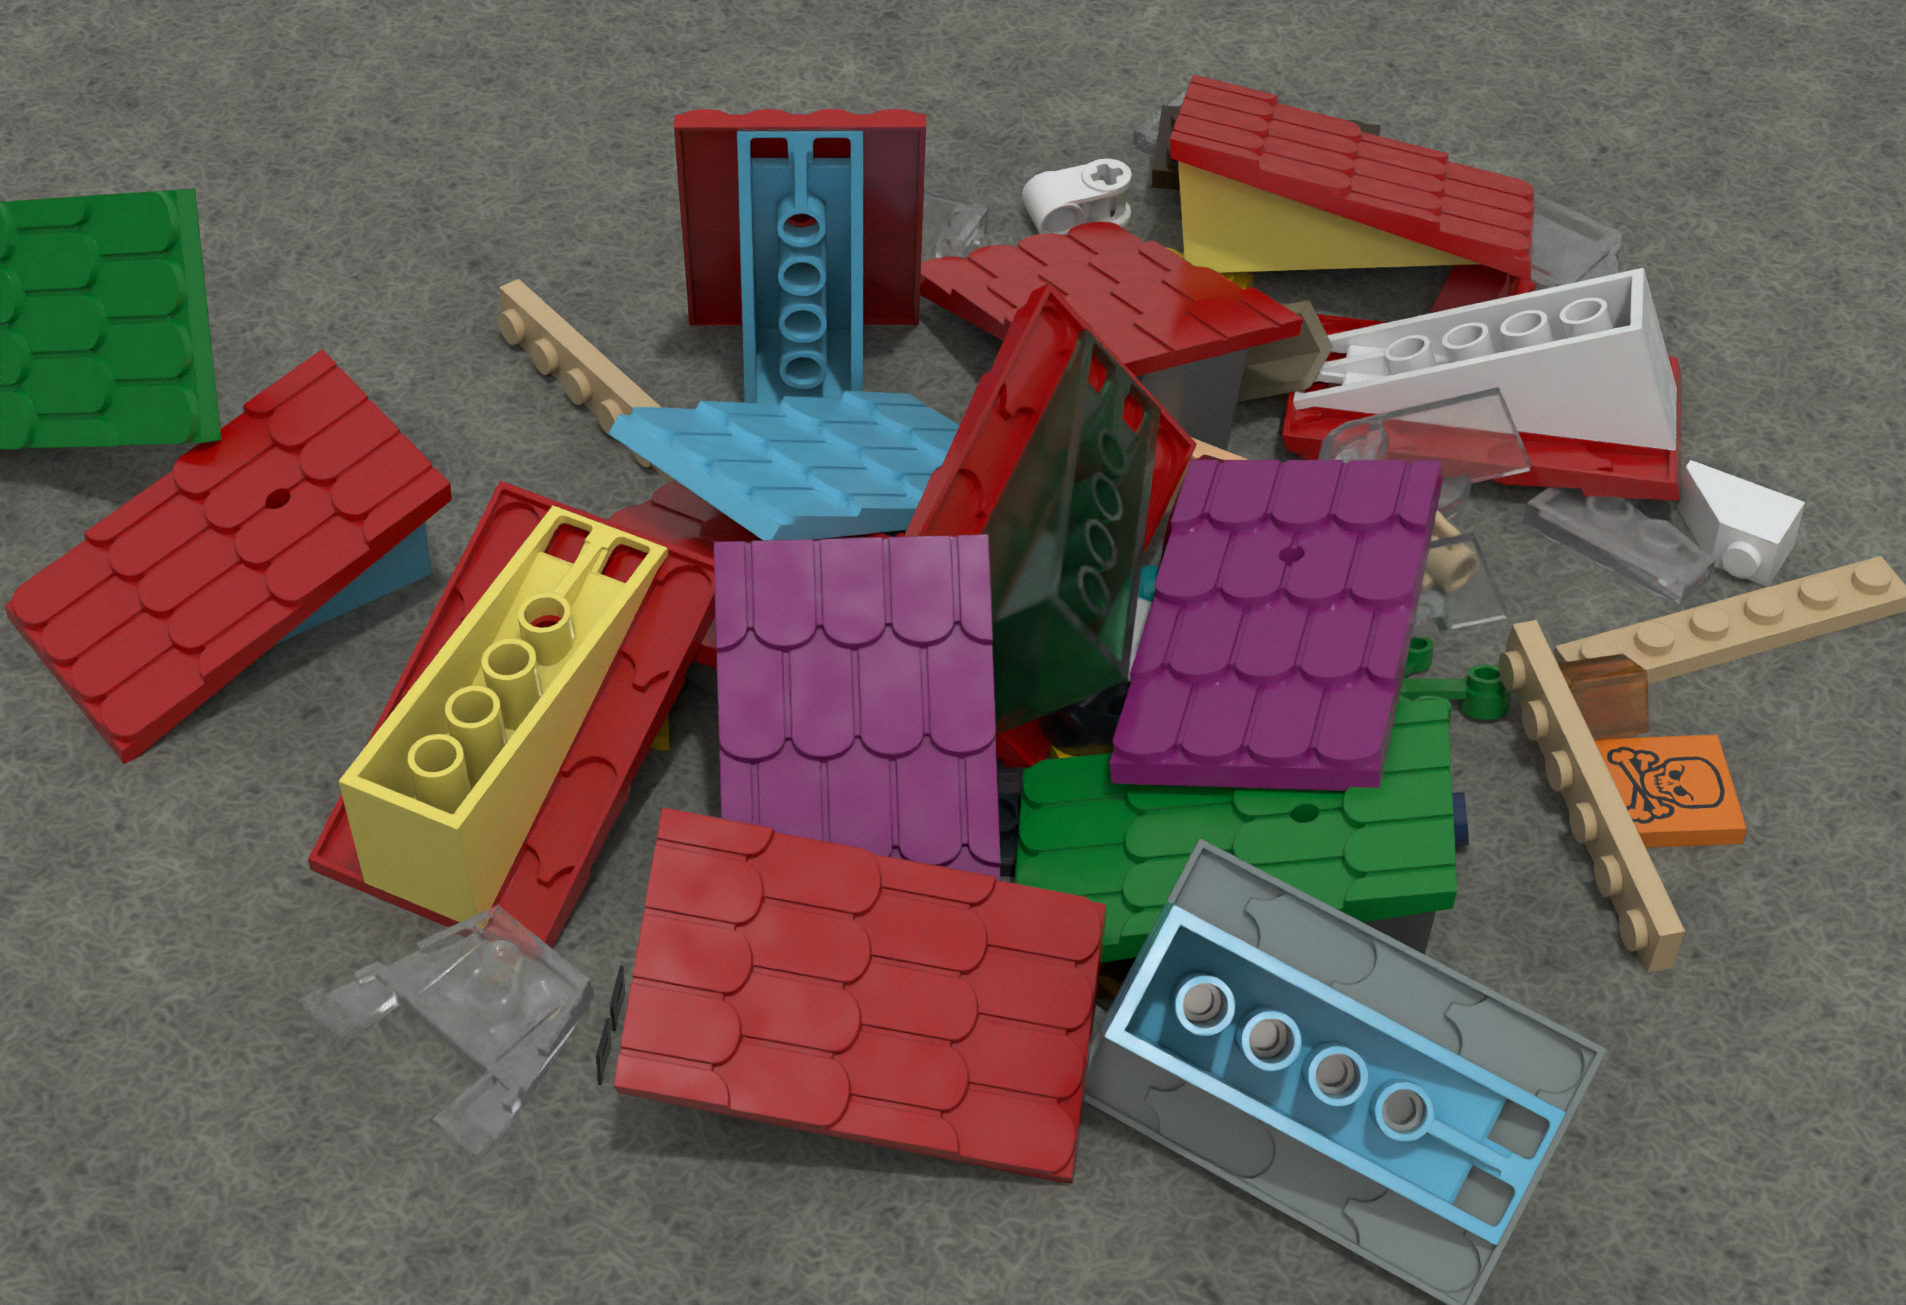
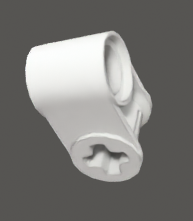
(1078, 197)

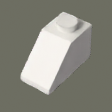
(1739, 522)

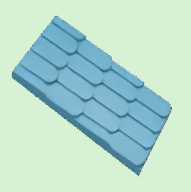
(801, 463)

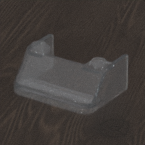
(1475, 444)

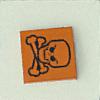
(1676, 789)

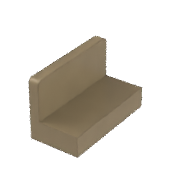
(1286, 363)

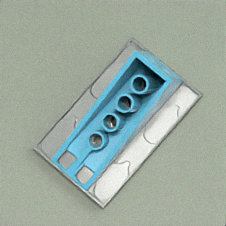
(1338, 1074)

